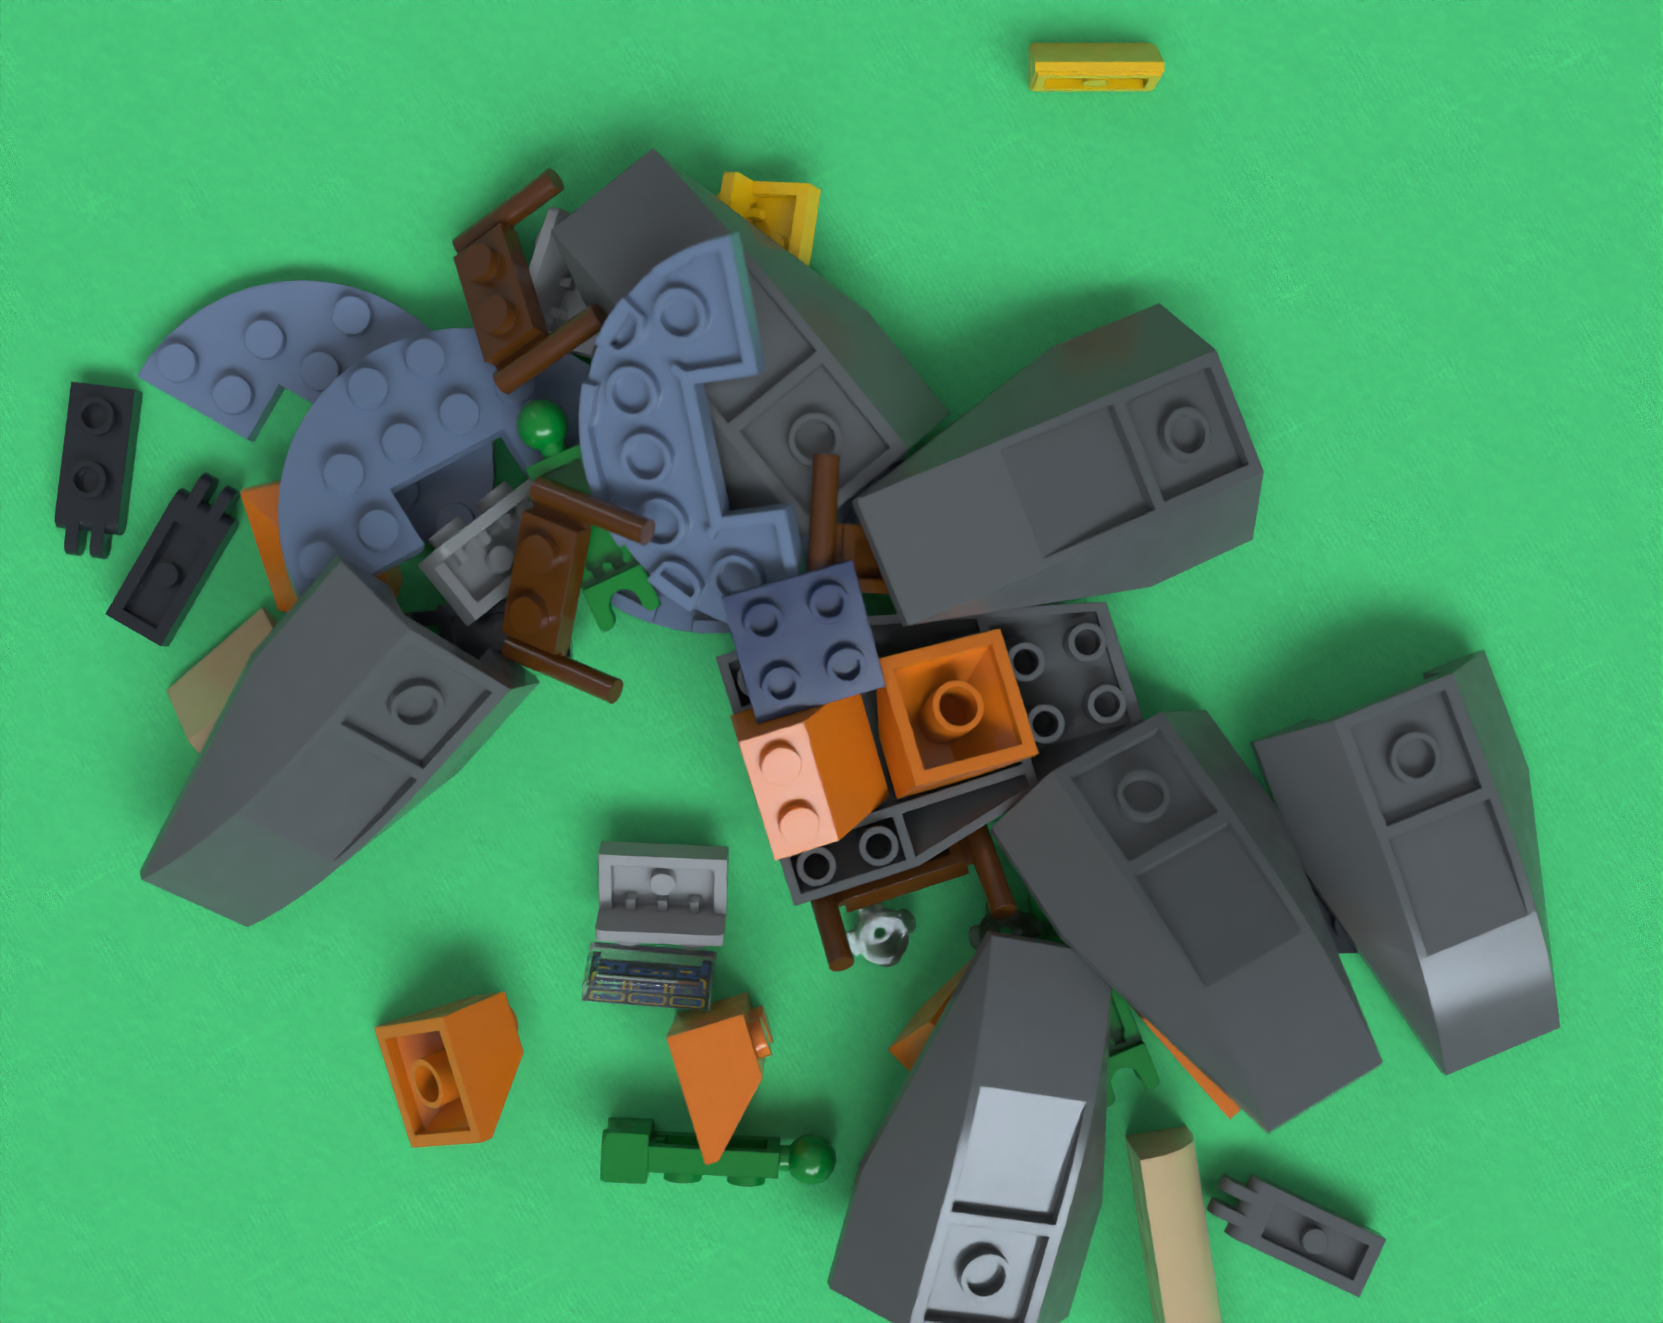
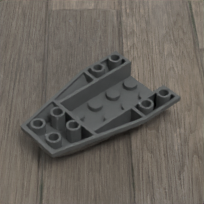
(829, 366)
(1071, 479)
(1074, 701)
(326, 747)
(1427, 855)
(1196, 910)
(991, 1150)

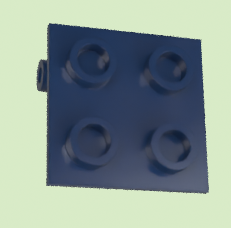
(803, 641)

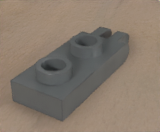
(1299, 1232)

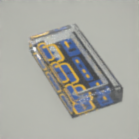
(649, 976)

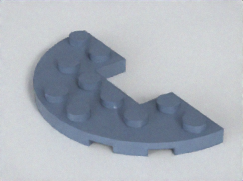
(300, 337)
(389, 427)
(652, 432)

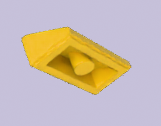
(1094, 67)

